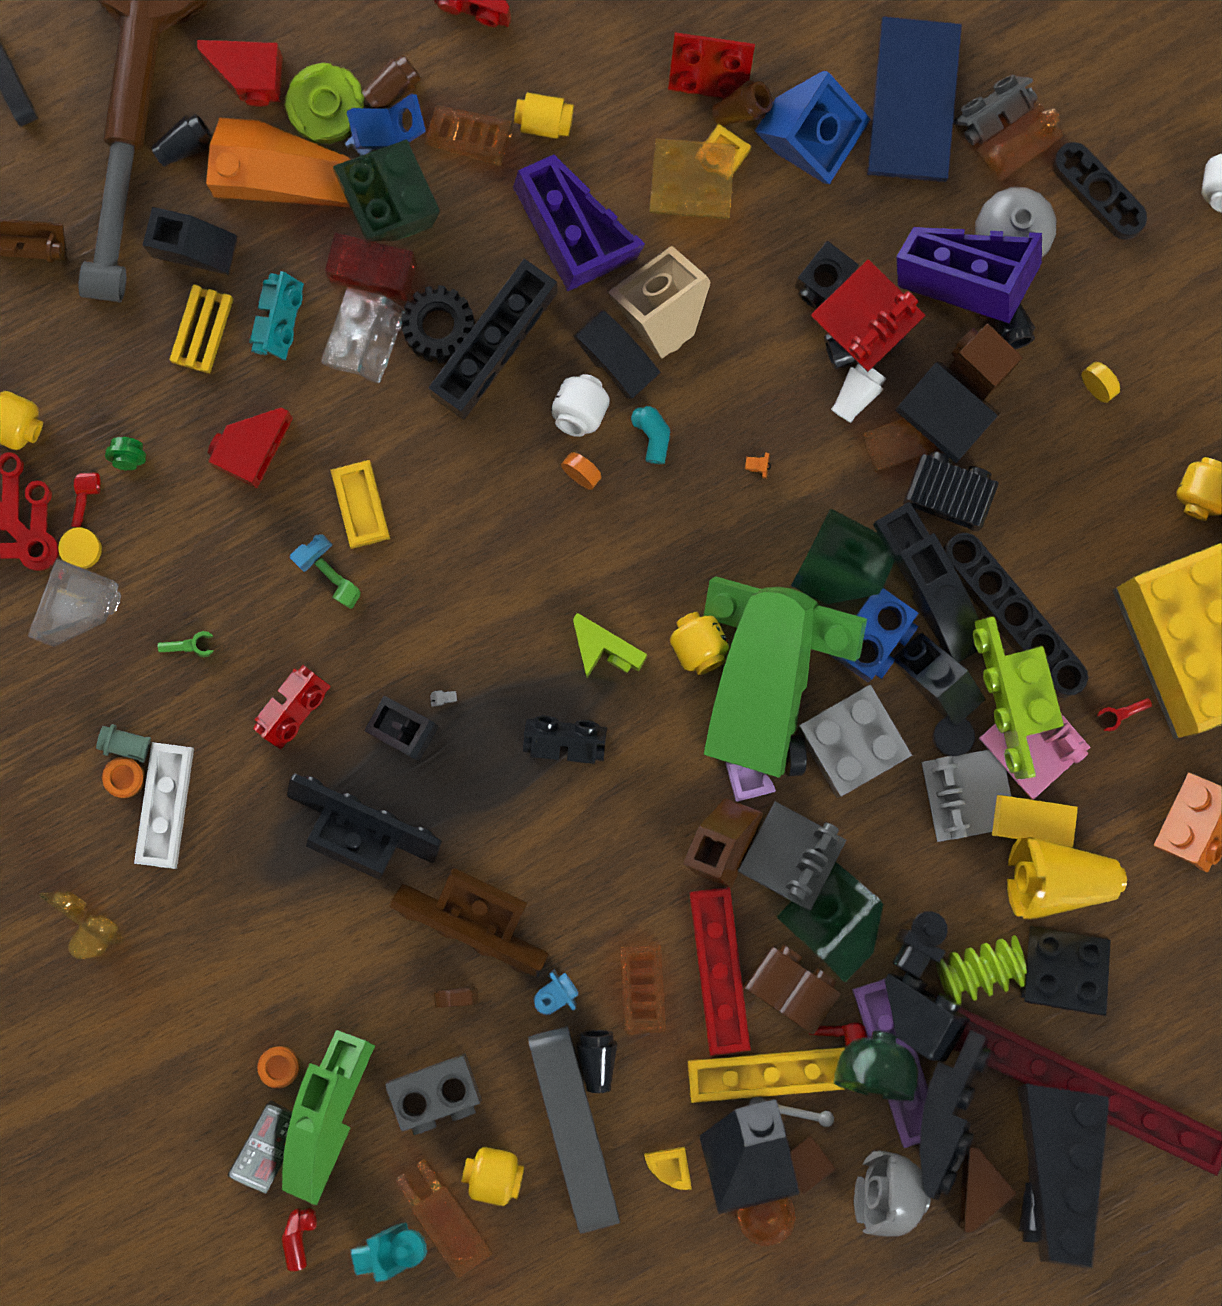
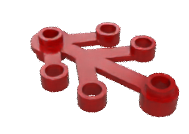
(10, 520)

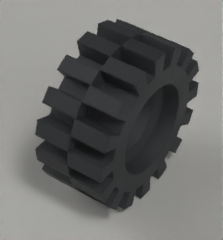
(424, 304)

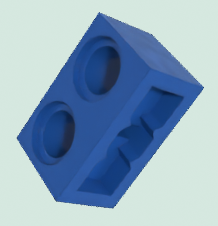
(882, 640)

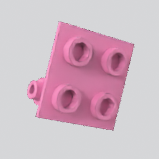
(1050, 752)

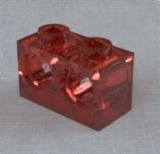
(370, 266)

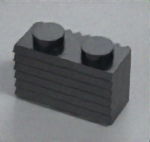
(951, 491)

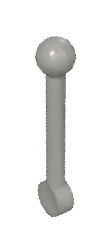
(824, 1118)

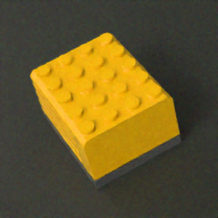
(1178, 635)

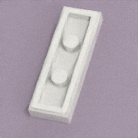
(164, 805)

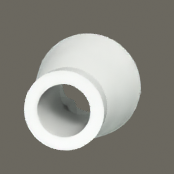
(857, 392)

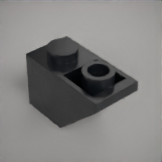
(189, 241)
(939, 679)
(921, 1019)

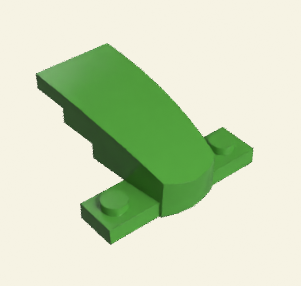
(769, 668)

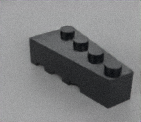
(1065, 1169)

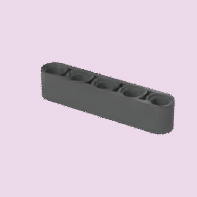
(573, 1130)

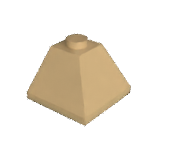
(663, 300)

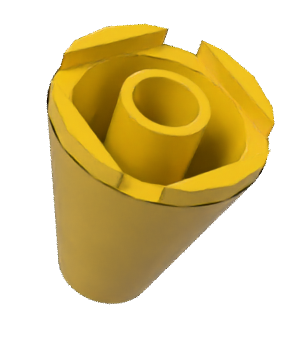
(1060, 878)

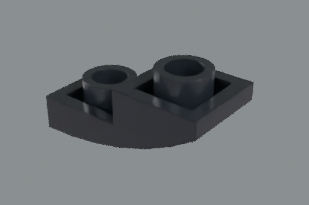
(617, 353)

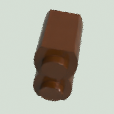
(793, 989)

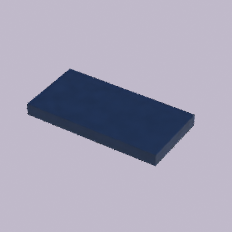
(914, 99)

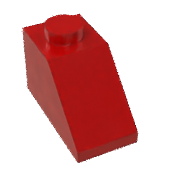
(247, 68)
(249, 445)

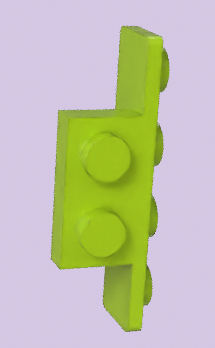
(1021, 694)

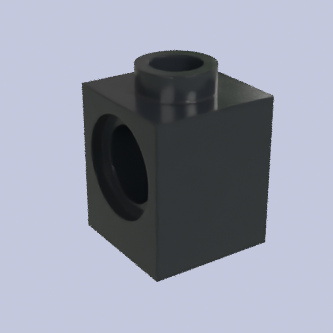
(829, 260)

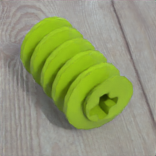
(982, 970)

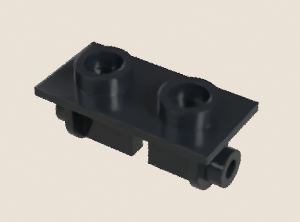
(546, 735)

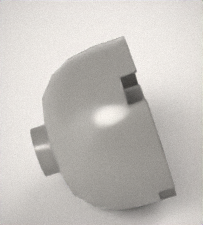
(1016, 214)
(890, 1196)

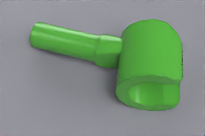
(346, 592)
(186, 645)

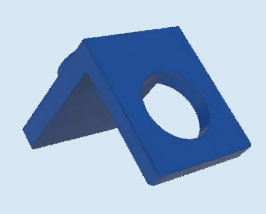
(384, 126)

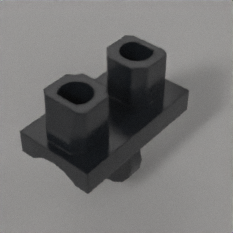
(919, 944)

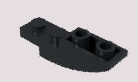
(932, 579)
(942, 1132)

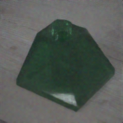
(844, 562)
(840, 925)

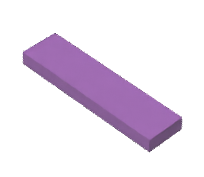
(877, 1016)

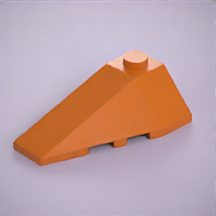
(271, 165)

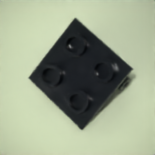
(1067, 971)

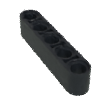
(1011, 595)

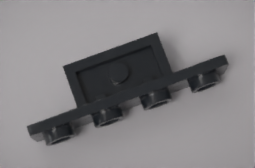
(357, 832)

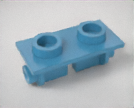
(556, 994)

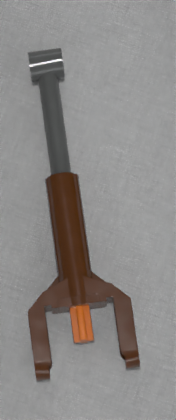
(125, 127)

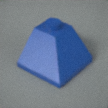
(814, 126)

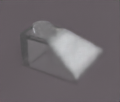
(73, 604)

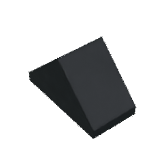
(401, 728)

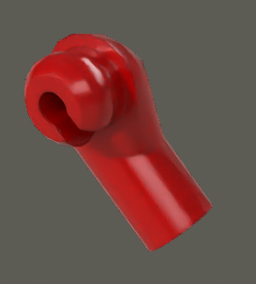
(292, 1237)

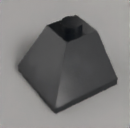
(749, 1158)

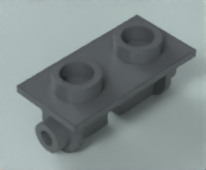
(1009, 98)

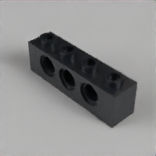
(493, 339)

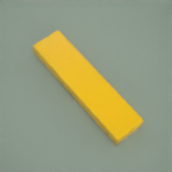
(763, 1074)

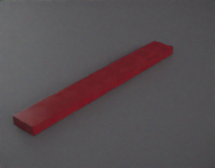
(1127, 1108)

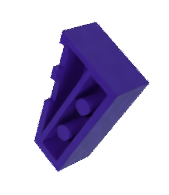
(572, 224)
(970, 270)

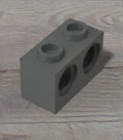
(430, 1084)

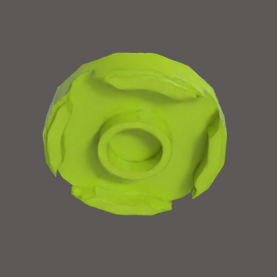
(320, 102)

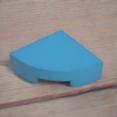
(307, 555)

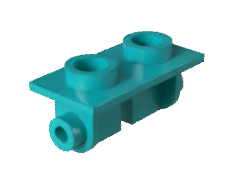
(282, 297)

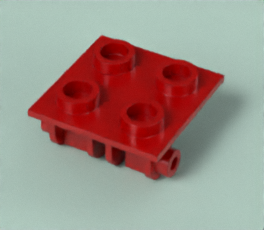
(709, 65)
(868, 315)

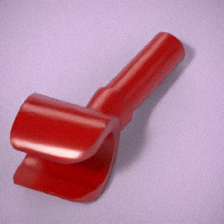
(83, 485)
(1124, 712)
(850, 1031)

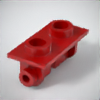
(281, 722)

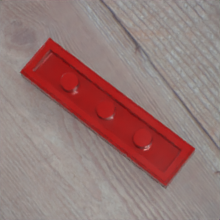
(719, 971)

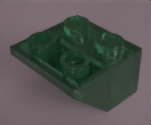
(388, 193)

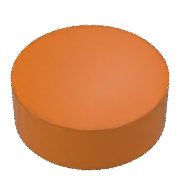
(581, 470)
(123, 777)
(278, 1067)

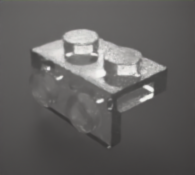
(363, 334)

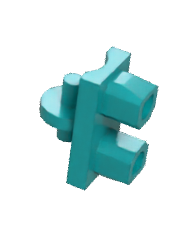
(390, 1252)

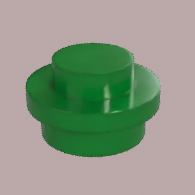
(125, 453)

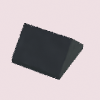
(947, 411)

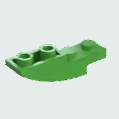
(317, 1116)

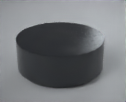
(953, 739)
(796, 757)

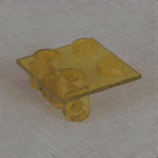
(692, 178)
(94, 932)

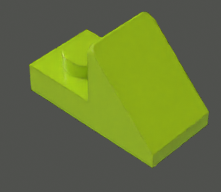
(595, 640)

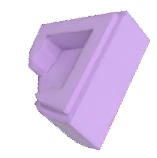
(748, 782)

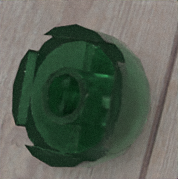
(878, 1067)

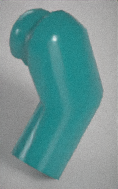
(656, 429)

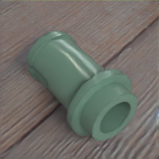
(123, 743)

